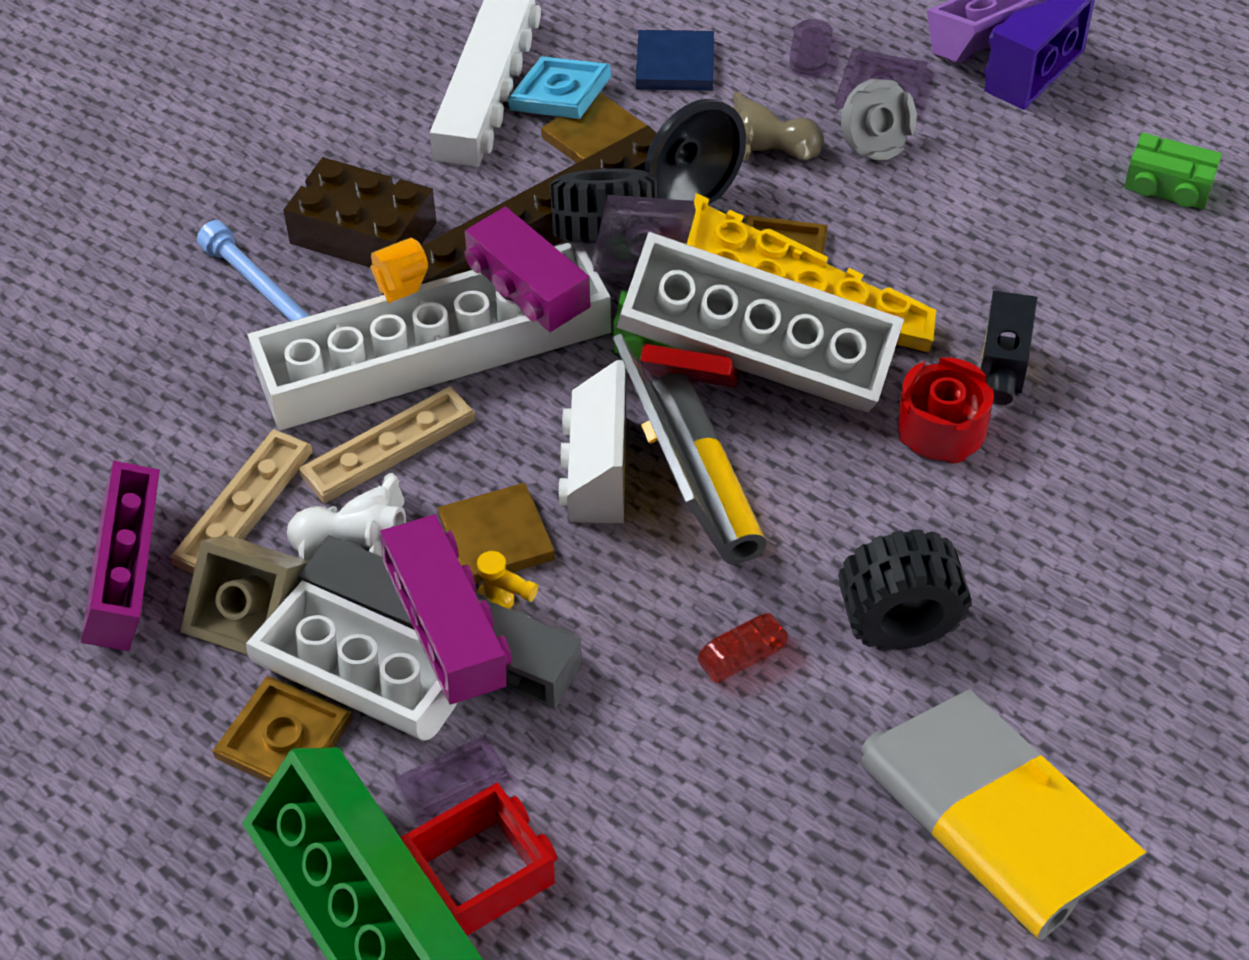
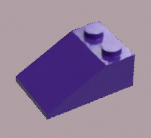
(1035, 48)

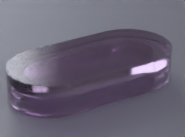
(810, 48)

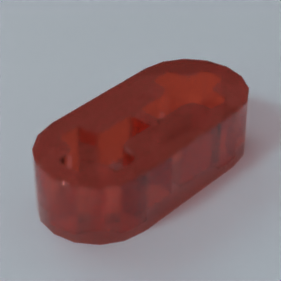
(742, 647)

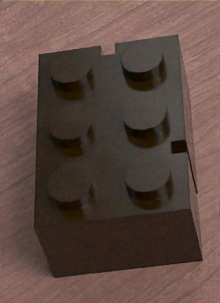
(357, 212)

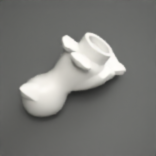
(356, 522)

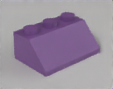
(965, 26)

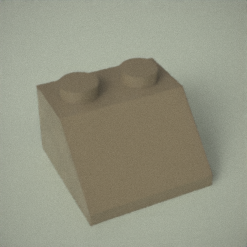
(236, 590)

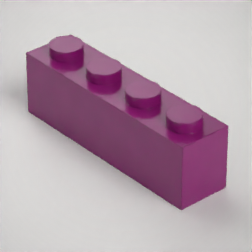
(120, 556)
(444, 609)

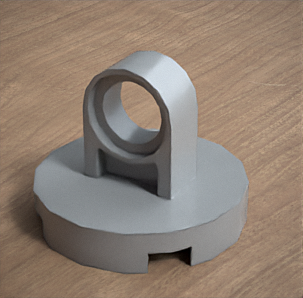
(878, 119)

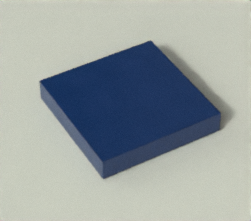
(675, 60)

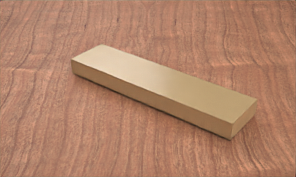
(387, 444)
(246, 495)

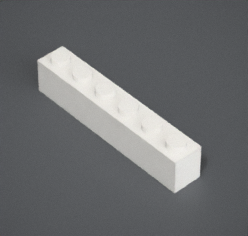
(483, 81)

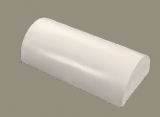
(353, 659)

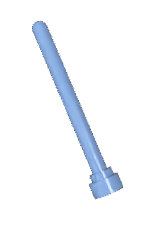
(219, 241)

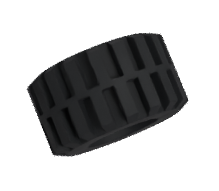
(581, 197)
(904, 590)

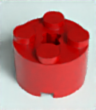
(945, 409)

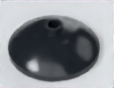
(697, 151)

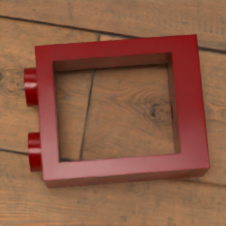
(464, 822)

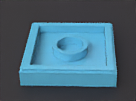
(560, 87)

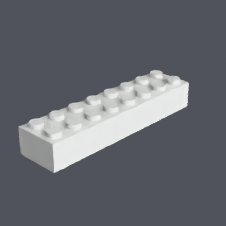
(401, 346)

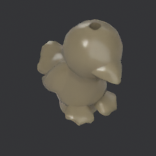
(764, 131)

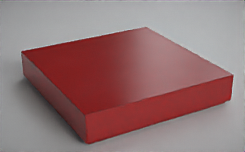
(696, 365)

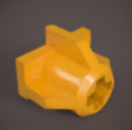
(399, 269)

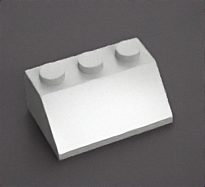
(595, 449)

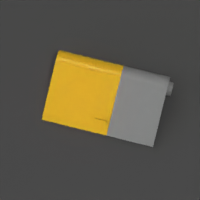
(1000, 809)

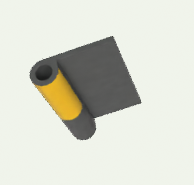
(696, 460)

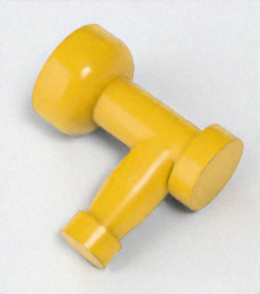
(500, 583)

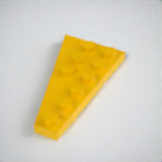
(786, 258)

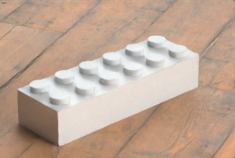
(760, 322)

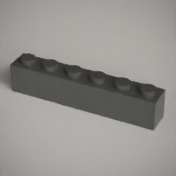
(541, 655)

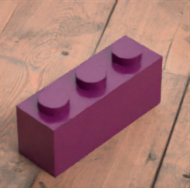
(527, 269)

